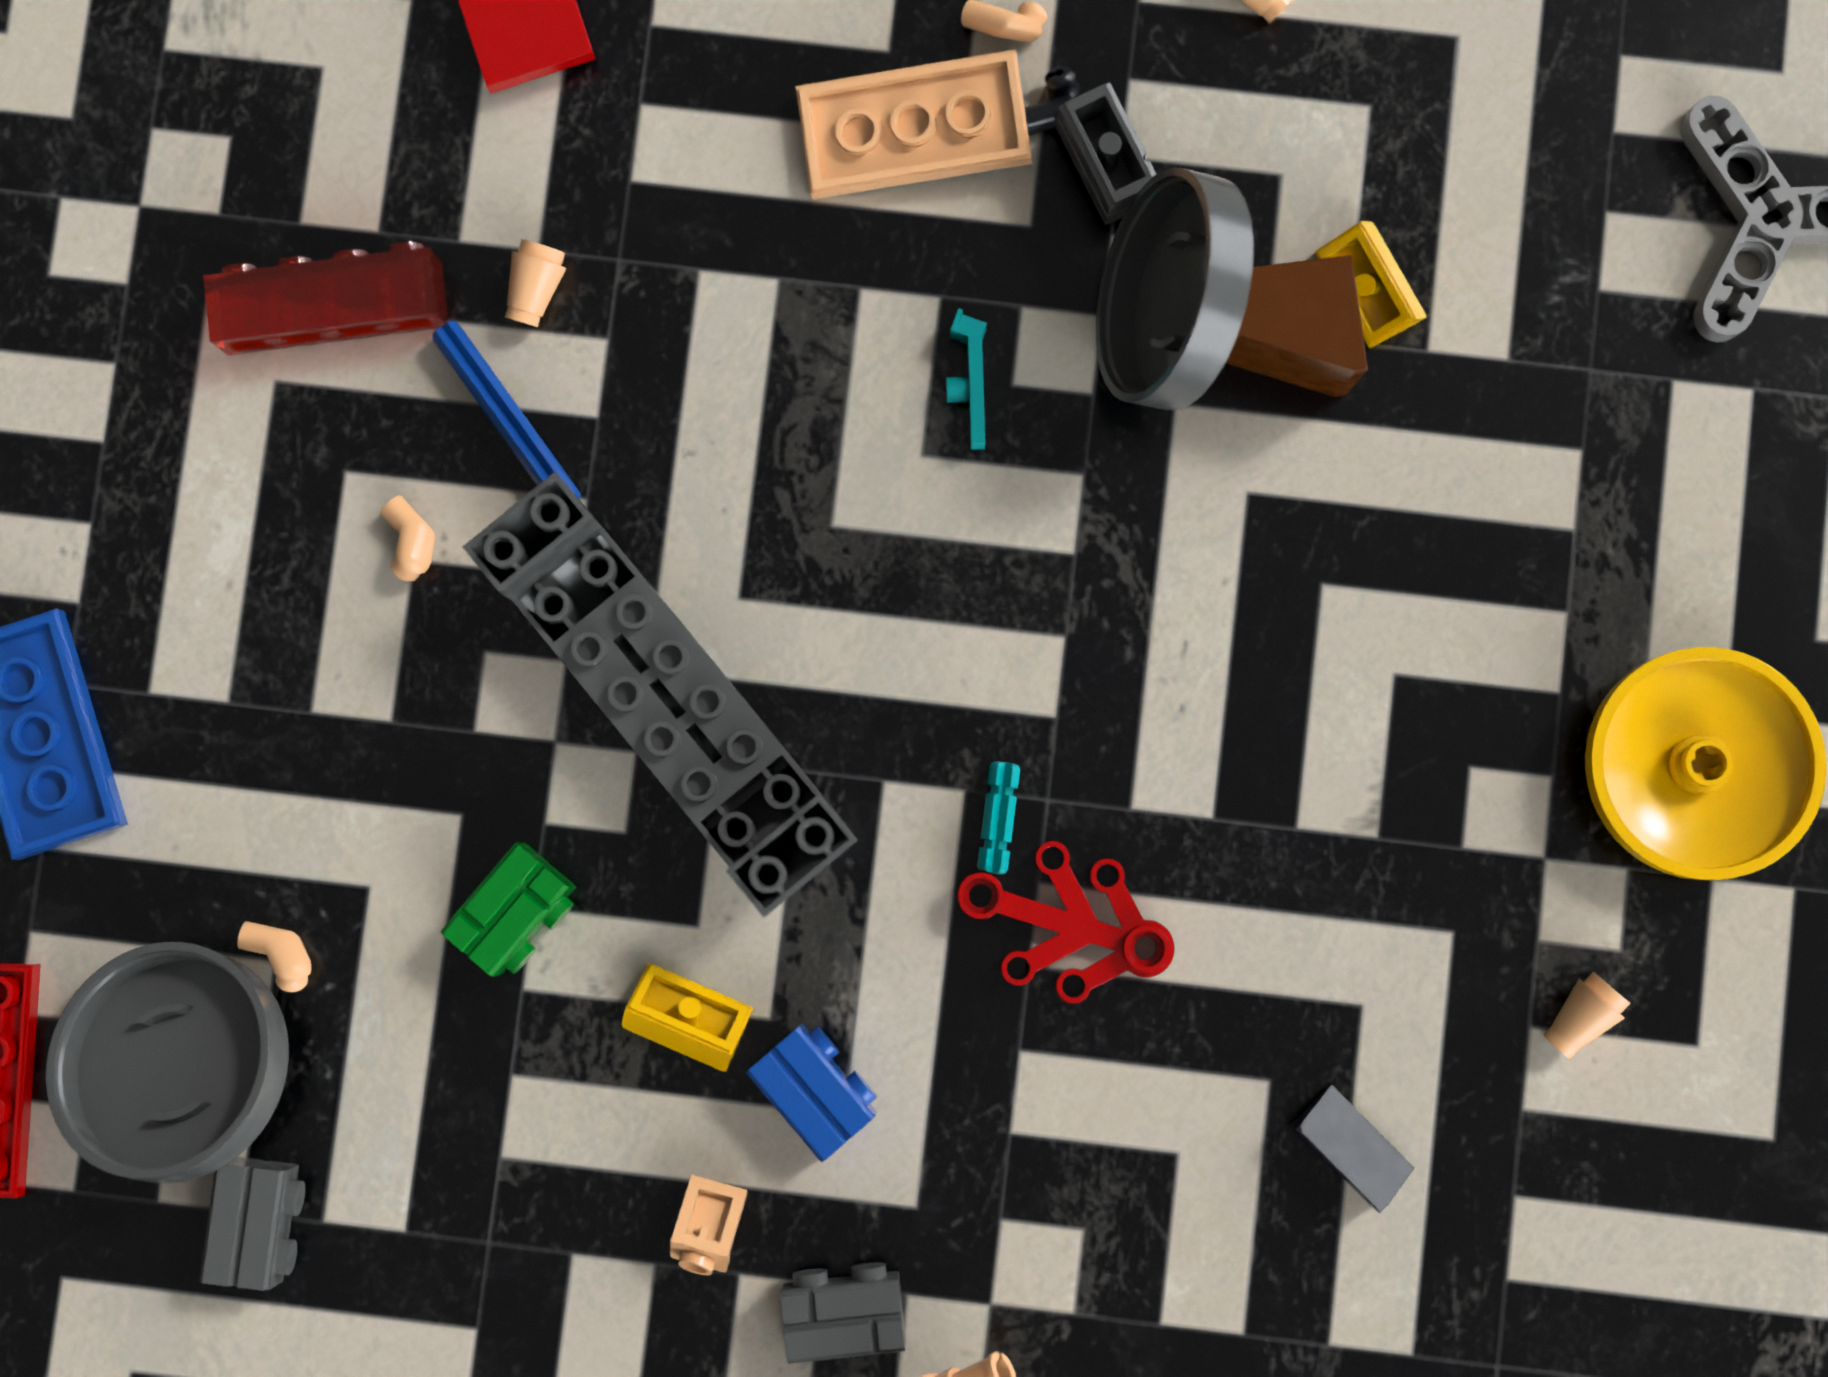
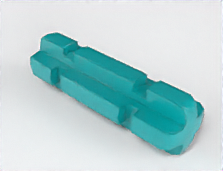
(998, 817)

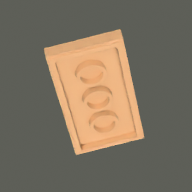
(913, 124)

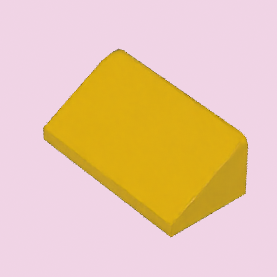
(1382, 291)
(686, 1017)

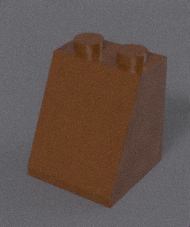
(1303, 325)

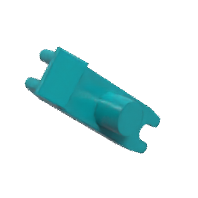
(970, 388)

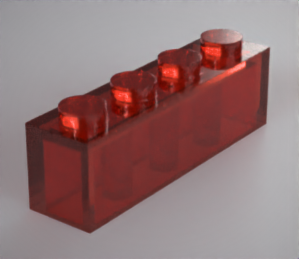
(325, 299)

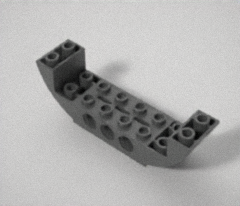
(662, 692)

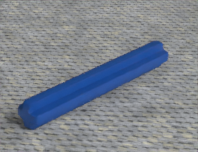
(498, 404)

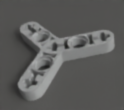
(1751, 233)

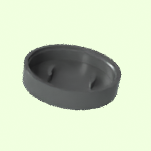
(1174, 289)
(167, 1063)

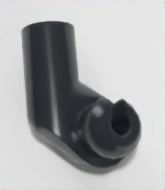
(1059, 89)

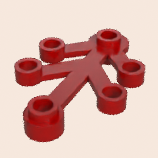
(1076, 926)

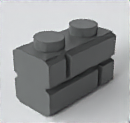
(1104, 150)
(251, 1224)
(842, 1314)

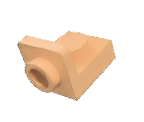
(707, 1225)

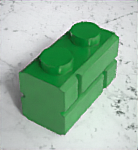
(510, 910)

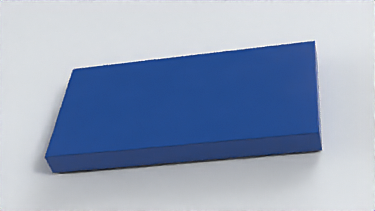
(51, 746)

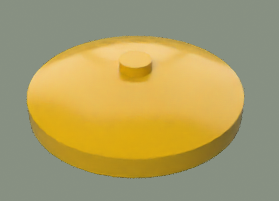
(1705, 763)

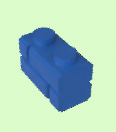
(814, 1091)

